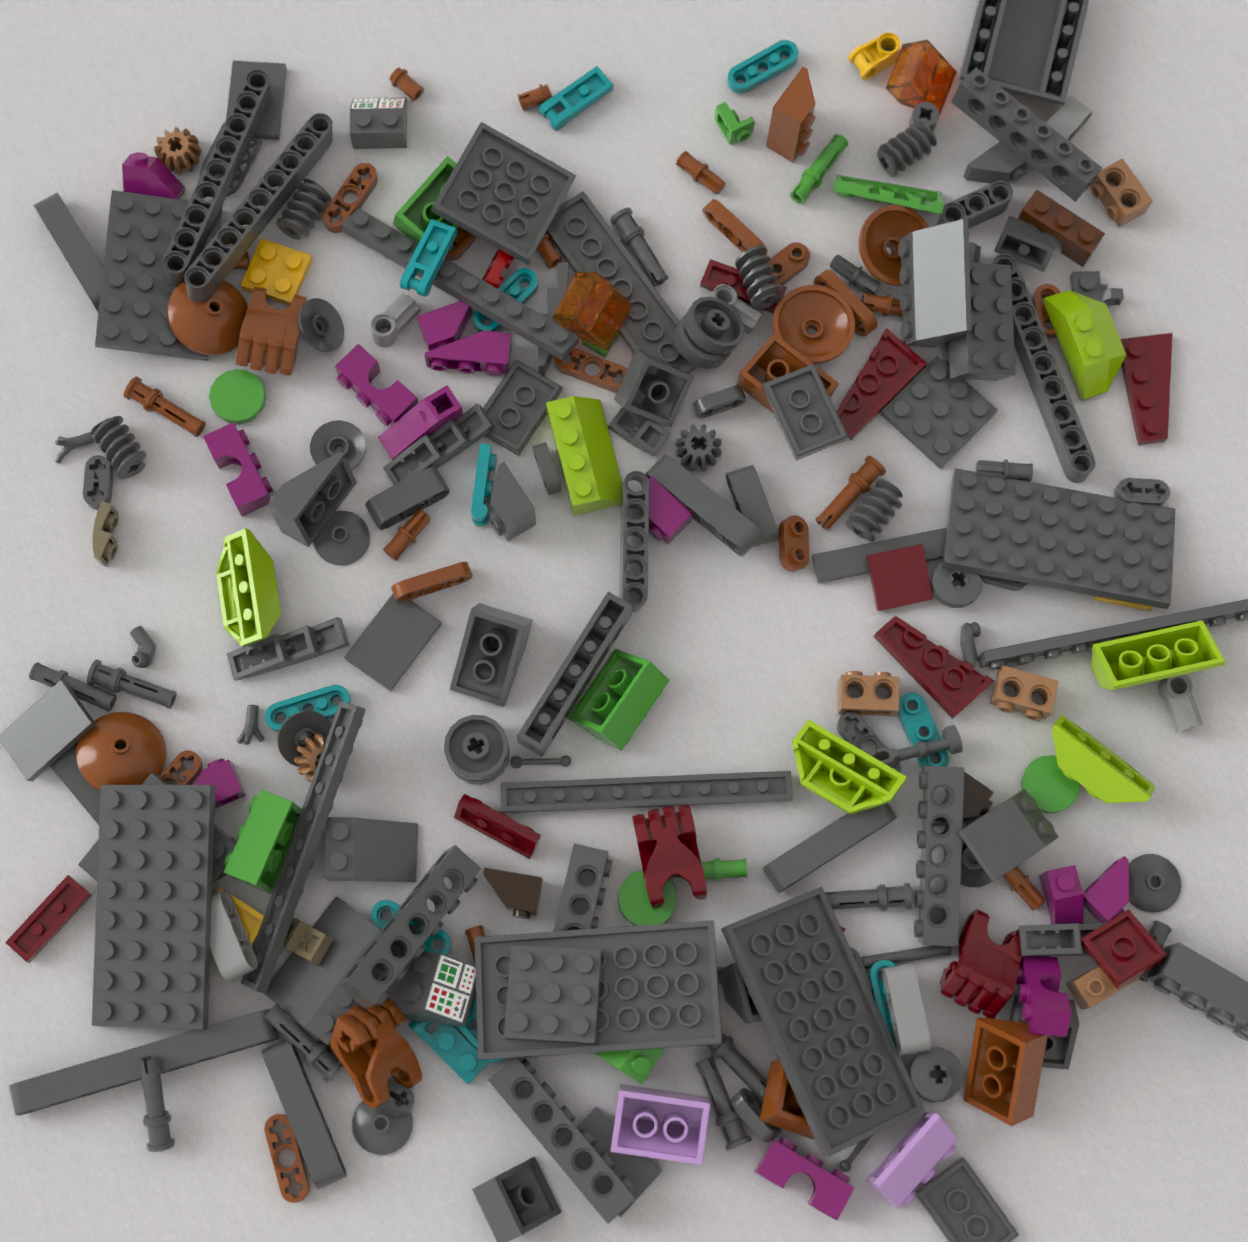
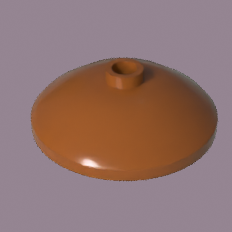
(883, 230)
(819, 310)
(202, 328)
(106, 765)

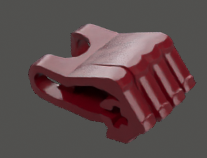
(669, 851)
(985, 970)

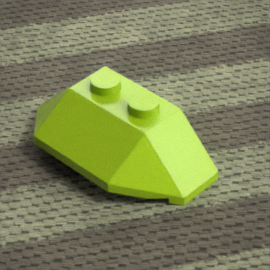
(1087, 341)
(247, 588)
(1096, 766)
(842, 771)

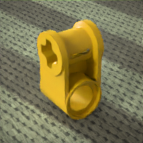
(871, 57)

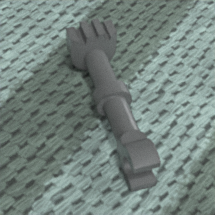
(951, 742)

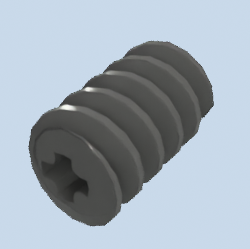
(906, 147)
(302, 208)
(756, 277)
(119, 446)
(873, 509)

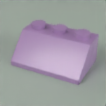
(660, 1124)
(913, 1160)

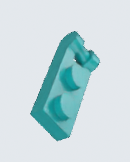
(576, 97)
(428, 257)
(483, 487)
(452, 1049)

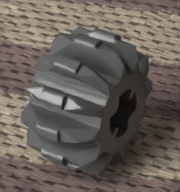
(698, 438)

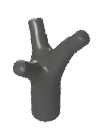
(72, 443)
(251, 726)

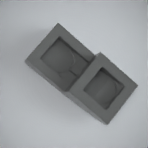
(638, 431)

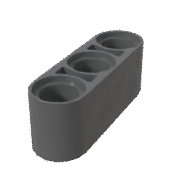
(982, 199)
(407, 497)
(752, 502)

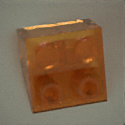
(921, 75)
(593, 309)

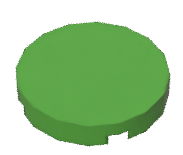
(237, 396)
(1049, 785)
(636, 904)

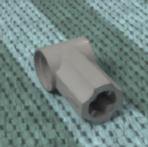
(748, 314)
(395, 319)
(1181, 705)

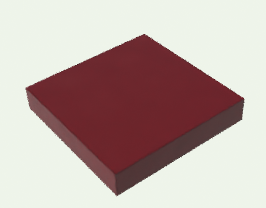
(899, 577)
(1123, 949)

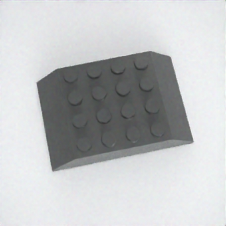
(1026, 45)

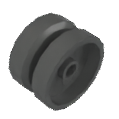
(708, 332)
(471, 733)

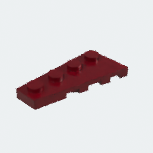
(883, 377)
(1148, 385)
(940, 674)

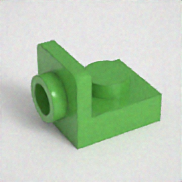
(731, 126)

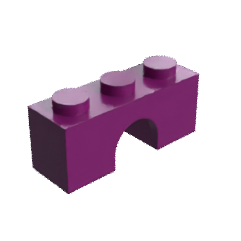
(358, 371)
(249, 489)
(1038, 989)
(829, 1189)

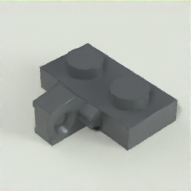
(1089, 285)

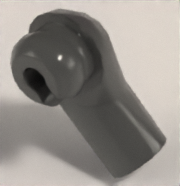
(967, 643)
(145, 650)

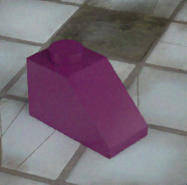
(149, 177)
(444, 324)
(666, 513)
(226, 781)
(1109, 892)
(1063, 895)

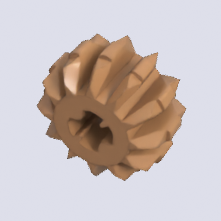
(178, 150)
(309, 754)

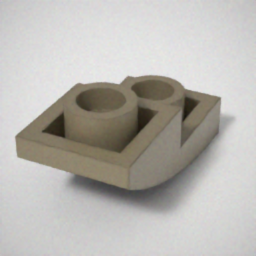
(104, 543)

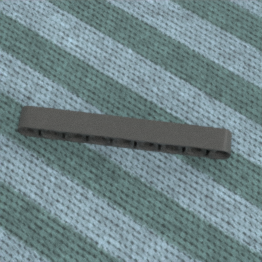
(316, 137)
(218, 164)
(1050, 379)
(124, 1066)

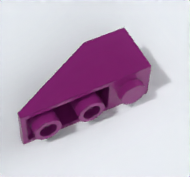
(478, 352)
(421, 420)

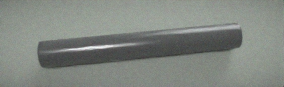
(907, 955)

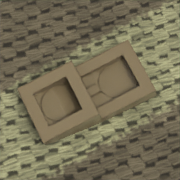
(307, 941)

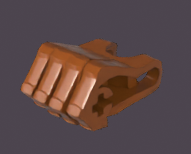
(269, 335)
(373, 1049)

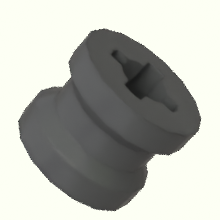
(925, 109)

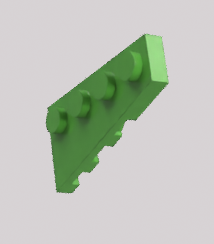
(892, 193)

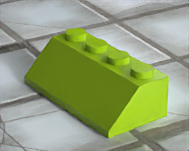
(585, 453)
(1154, 656)

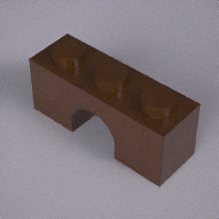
(1075, 234)

